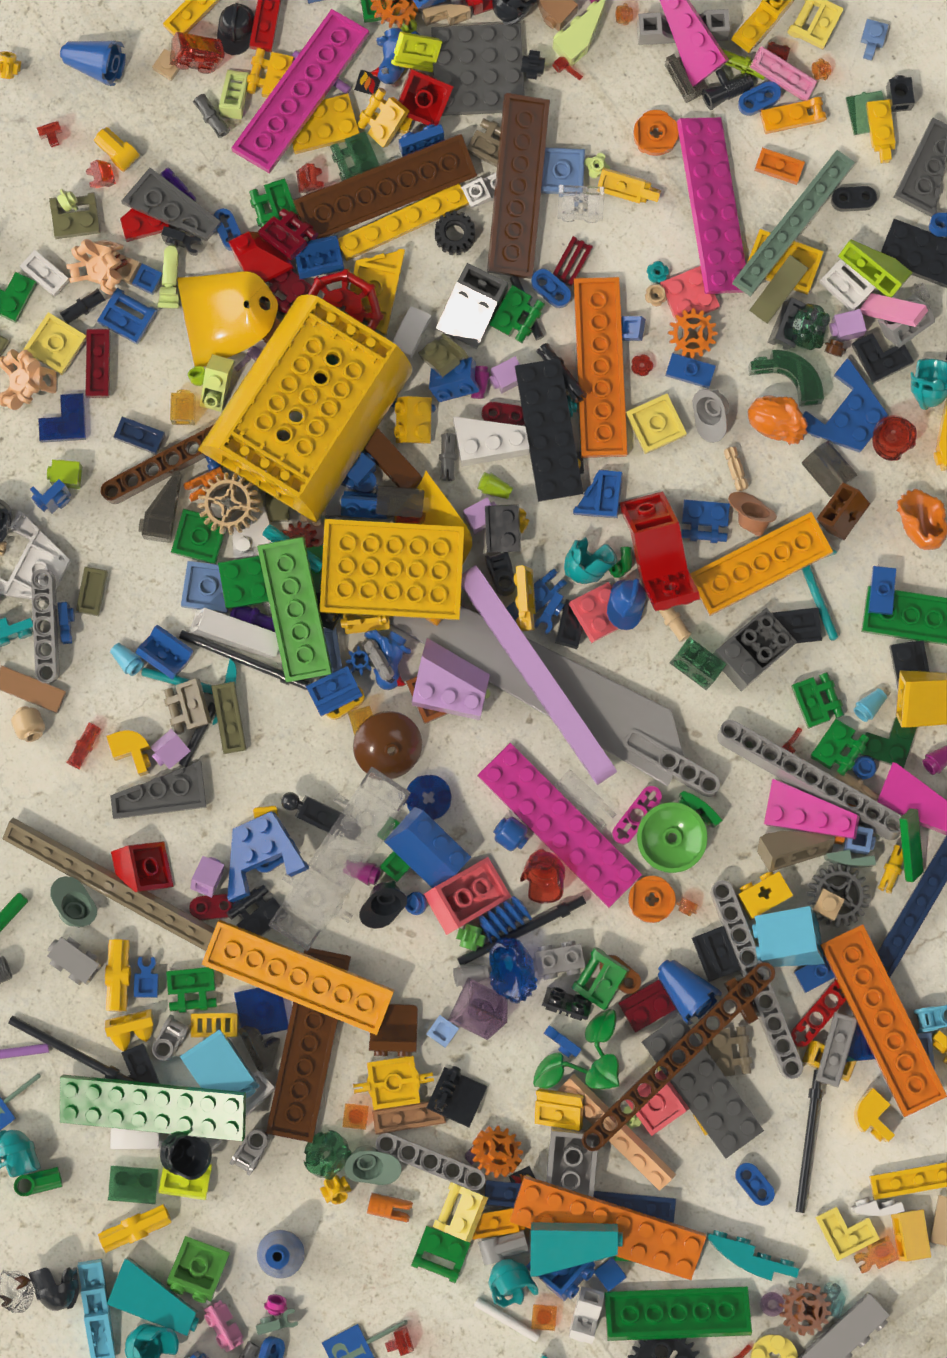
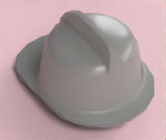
(710, 414)

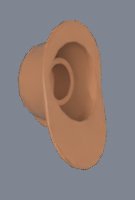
(751, 512)

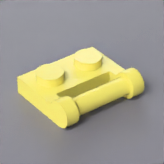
(822, 24)
(466, 1214)

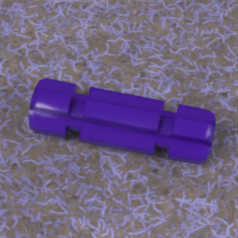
(170, 176)

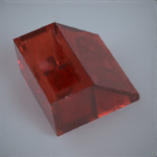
(196, 52)

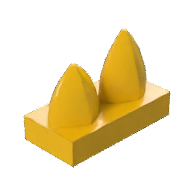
(119, 1028)

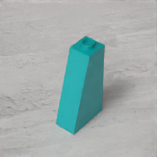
(571, 1244)
(149, 1299)

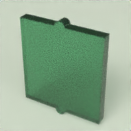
(858, 111)

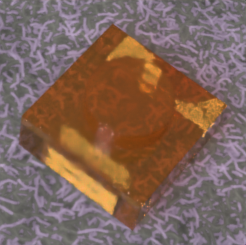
(355, 1116)
(543, 1317)

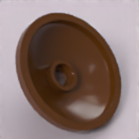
(386, 731)

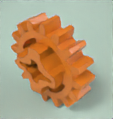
(399, 13)
(685, 325)
(508, 1153)

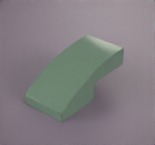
(844, 858)

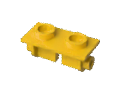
(362, 623)

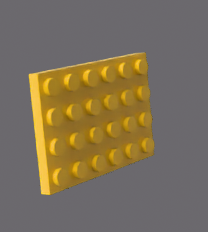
(391, 569)

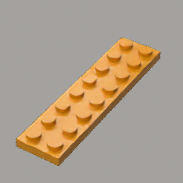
(297, 977)

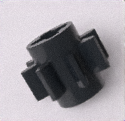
(533, 64)

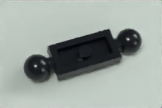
(311, 810)

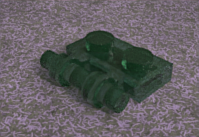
(361, 153)

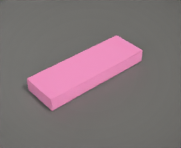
(783, 74)
(893, 309)

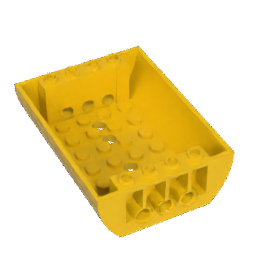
(335, 414)

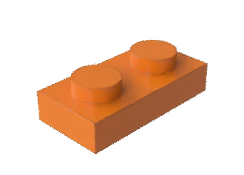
(779, 166)

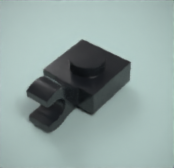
(177, 238)

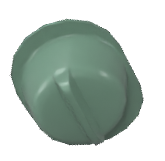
(73, 902)
(372, 1166)

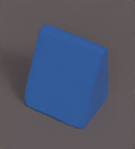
(610, 1274)

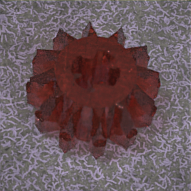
(299, 532)

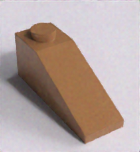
(557, 12)

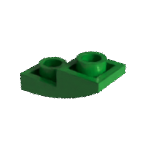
(708, 815)

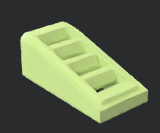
(233, 108)

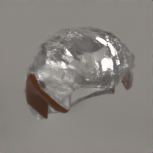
(16, 1291)

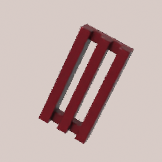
(580, 244)

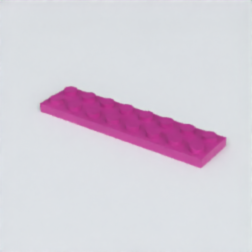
(300, 91)
(712, 203)
(559, 825)

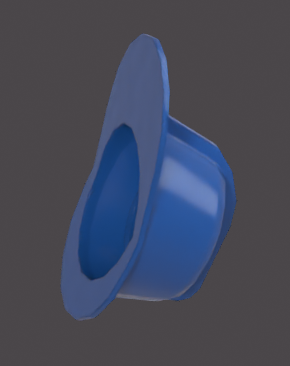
(626, 604)

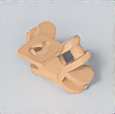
(99, 266)
(25, 379)

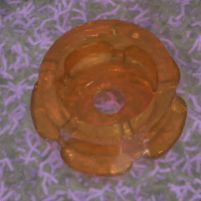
(624, 14)
(821, 69)
(687, 907)

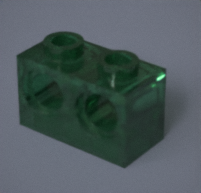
(697, 663)

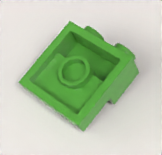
(197, 1270)

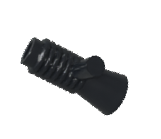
(727, 90)

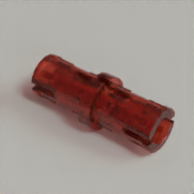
(83, 745)

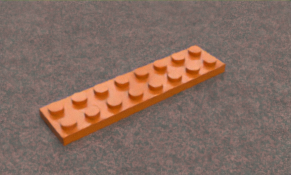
(600, 367)
(883, 1020)
(645, 1237)

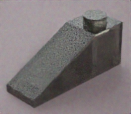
(161, 514)

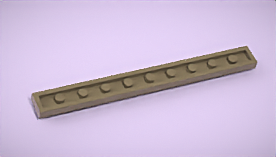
(108, 883)

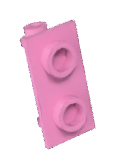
(226, 1334)

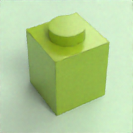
(67, 471)

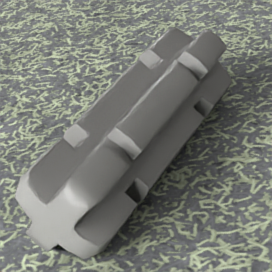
(379, 660)

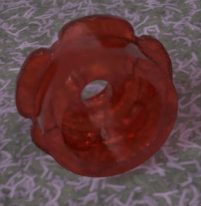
(637, 369)

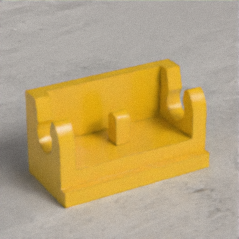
(911, 1235)

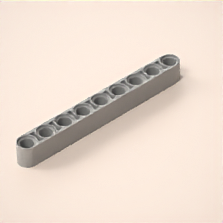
(804, 769)
(774, 1010)

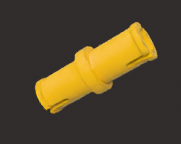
(892, 870)

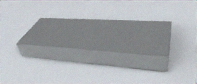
(836, 1049)

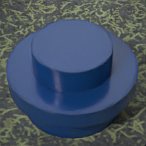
(864, 767)
(416, 903)

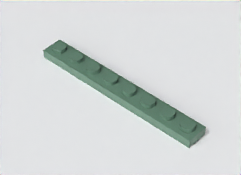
(793, 223)

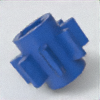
(359, 654)

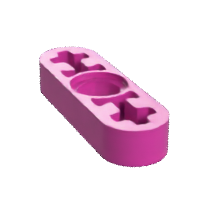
(621, 825)

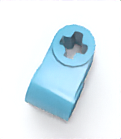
(934, 1018)

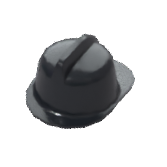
(235, 28)
(382, 905)

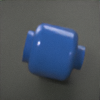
(511, 834)

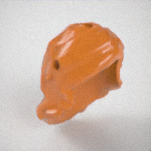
(778, 419)
(923, 519)

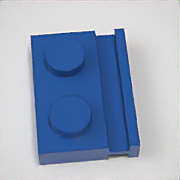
(334, 691)

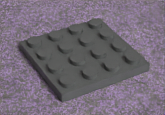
(480, 66)

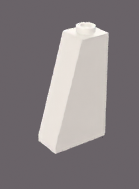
(234, 633)

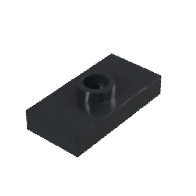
(569, 628)

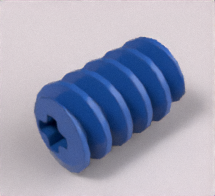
(504, 918)

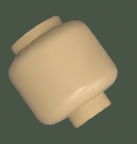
(28, 724)

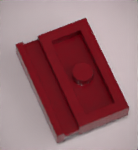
(647, 1006)

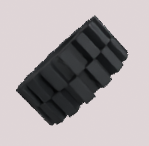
(451, 220)

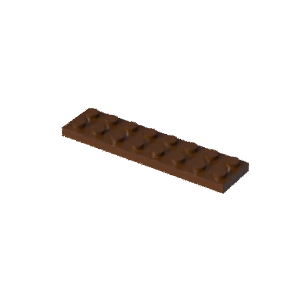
(518, 186)
(386, 187)
(304, 1065)

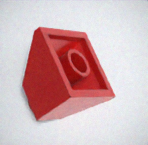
(424, 97)
(259, 256)
(143, 866)

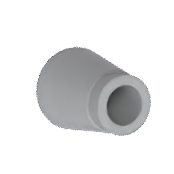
(474, 972)

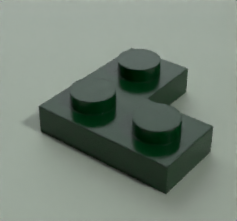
(894, 748)

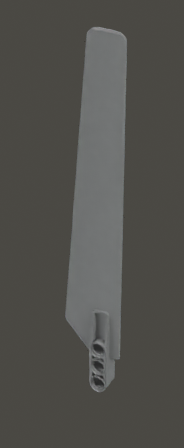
(616, 716)

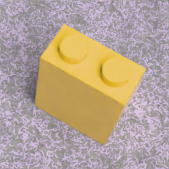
(922, 699)

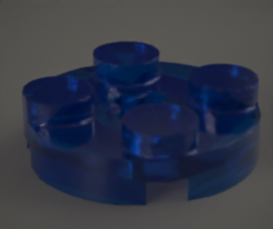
(428, 784)

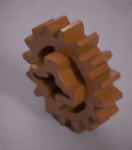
(815, 1310)

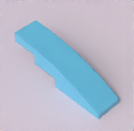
(96, 1311)

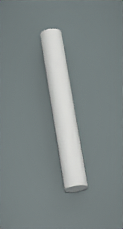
(506, 1319)

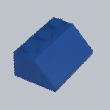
(427, 848)

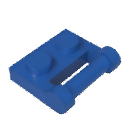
(124, 322)

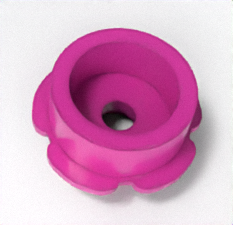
(275, 1304)

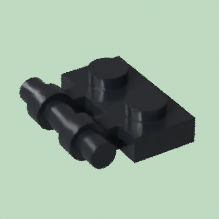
(258, 920)

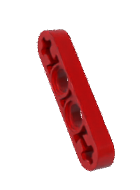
(820, 1007)

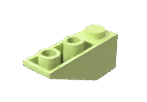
(577, 38)

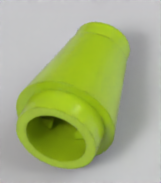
(494, 486)

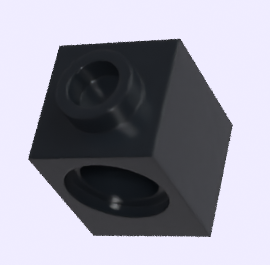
(897, 102)

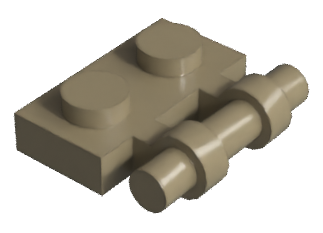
(485, 146)
(193, 706)
(721, 1051)

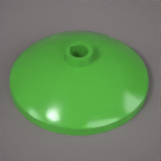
(654, 841)

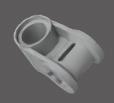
(170, 1037)
(250, 1152)

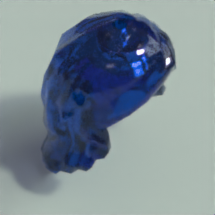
(512, 970)

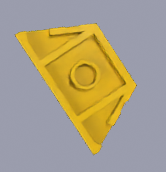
(384, 273)

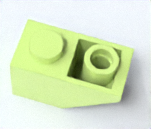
(216, 382)

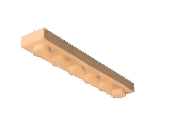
(625, 1139)

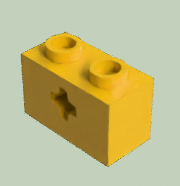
(777, 894)

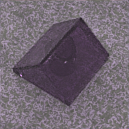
(479, 1010)

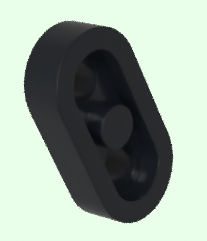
(854, 198)

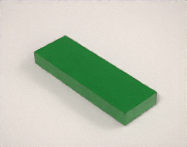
(911, 845)

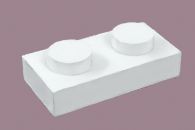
(44, 273)

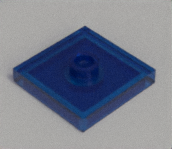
(261, 1010)

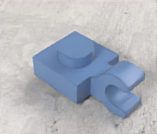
(873, 36)

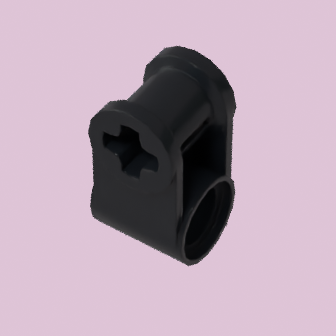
(499, 569)

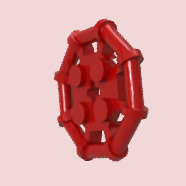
(348, 298)

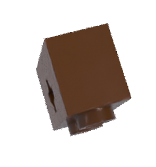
(843, 511)

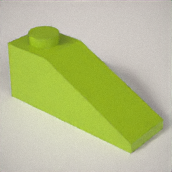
(876, 267)

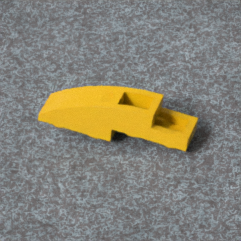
(760, 23)

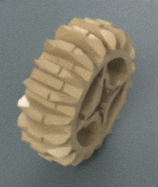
(231, 493)

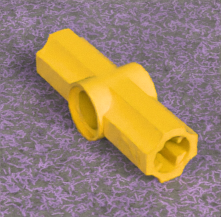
(117, 975)
(134, 1228)

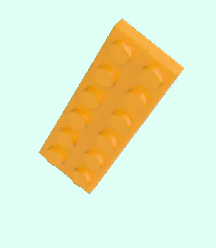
(761, 563)

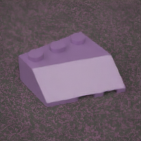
(449, 683)

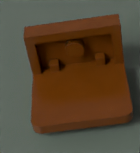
(396, 1032)

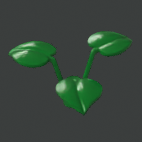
(603, 1071)

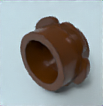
(835, 348)

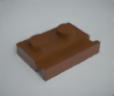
(750, 1011)

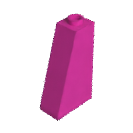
(905, 791)

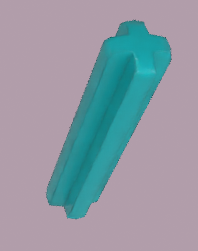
(274, 535)

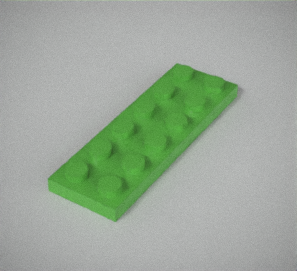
(294, 609)

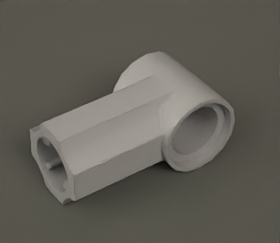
(497, 1248)

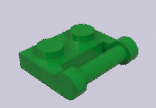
(607, 981)
(444, 1246)

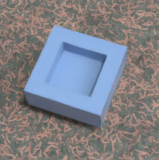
(442, 1031)

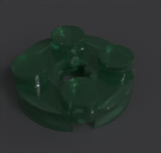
(810, 327)
(334, 1162)

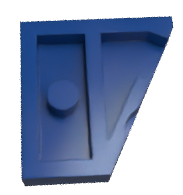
(602, 496)

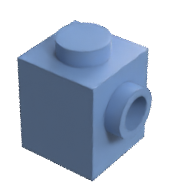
(863, 843)

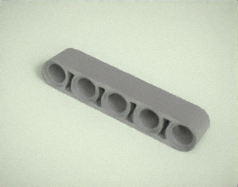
(50, 615)
(440, 1169)

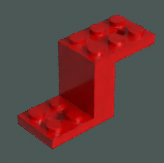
(659, 551)

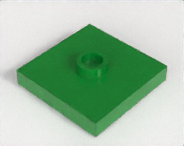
(196, 539)

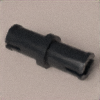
(82, 306)

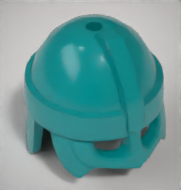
(929, 382)
(588, 567)
(17, 1153)
(508, 1279)
(151, 1342)

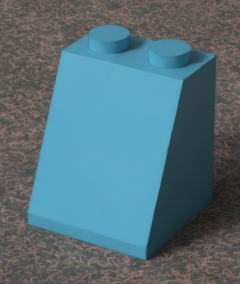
(789, 938)
(219, 1065)

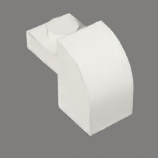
(586, 1315)

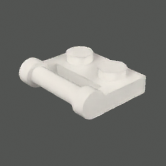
(844, 287)

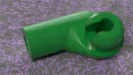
(623, 565)

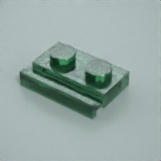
(133, 1184)

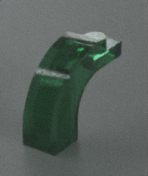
(797, 369)

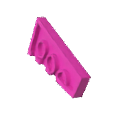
(693, 39)
(803, 812)

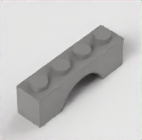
(654, 28)

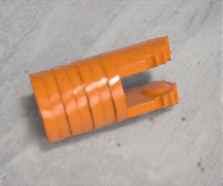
(202, 479)
(382, 1206)

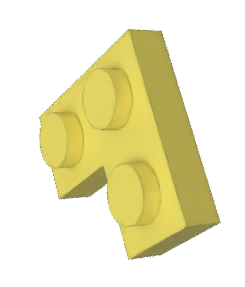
(845, 1240)

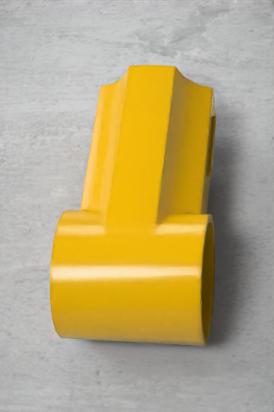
(120, 153)

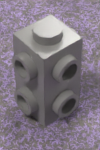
(67, 955)
(564, 959)

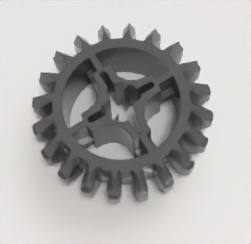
(848, 902)

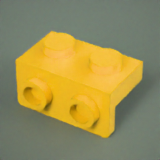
(413, 420)

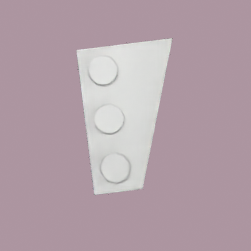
(488, 441)

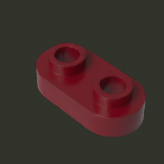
(504, 413)
(212, 907)

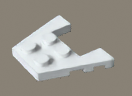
(38, 555)

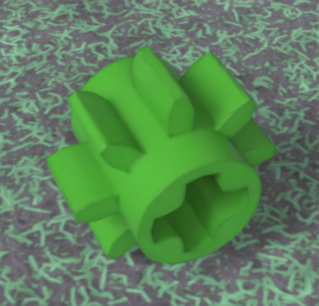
(471, 937)

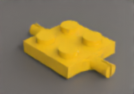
(393, 1082)

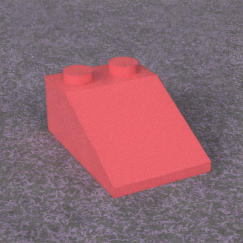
(467, 895)

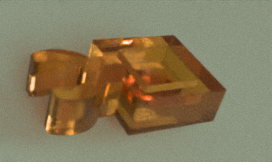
(880, 1253)

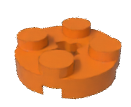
(665, 124)
(661, 890)

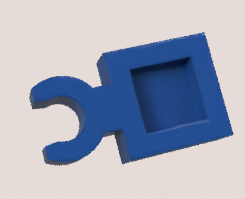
(66, 616)
(146, 983)
(566, 1046)

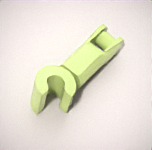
(169, 293)

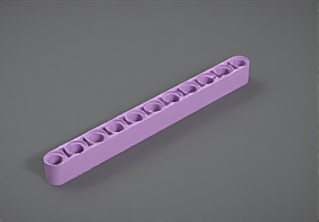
(537, 675)

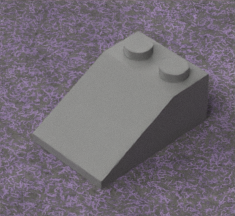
(570, 1162)

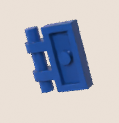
(705, 514)

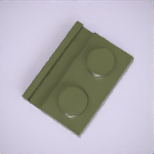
(442, 355)

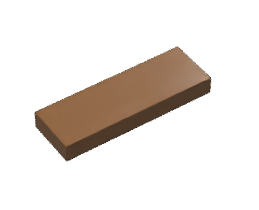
(31, 689)
(405, 1118)

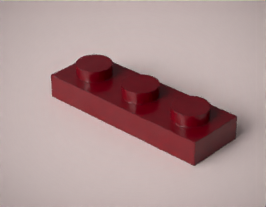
(97, 363)

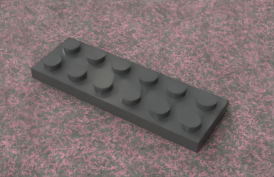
(705, 1090)

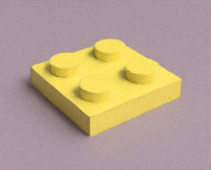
(55, 343)
(656, 423)

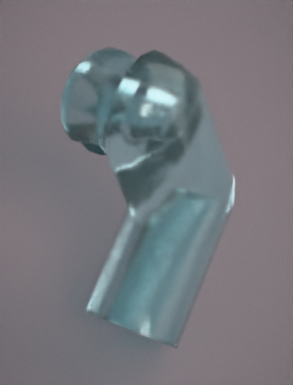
(837, 1297)

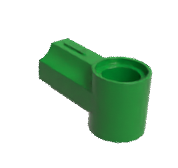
(41, 1181)

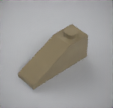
(791, 847)

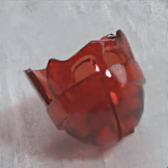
(903, 438)
(545, 877)

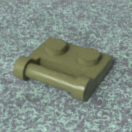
(75, 223)

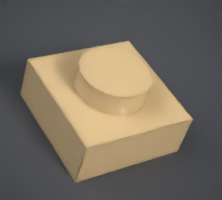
(162, 66)
(828, 904)

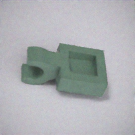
(271, 1324)

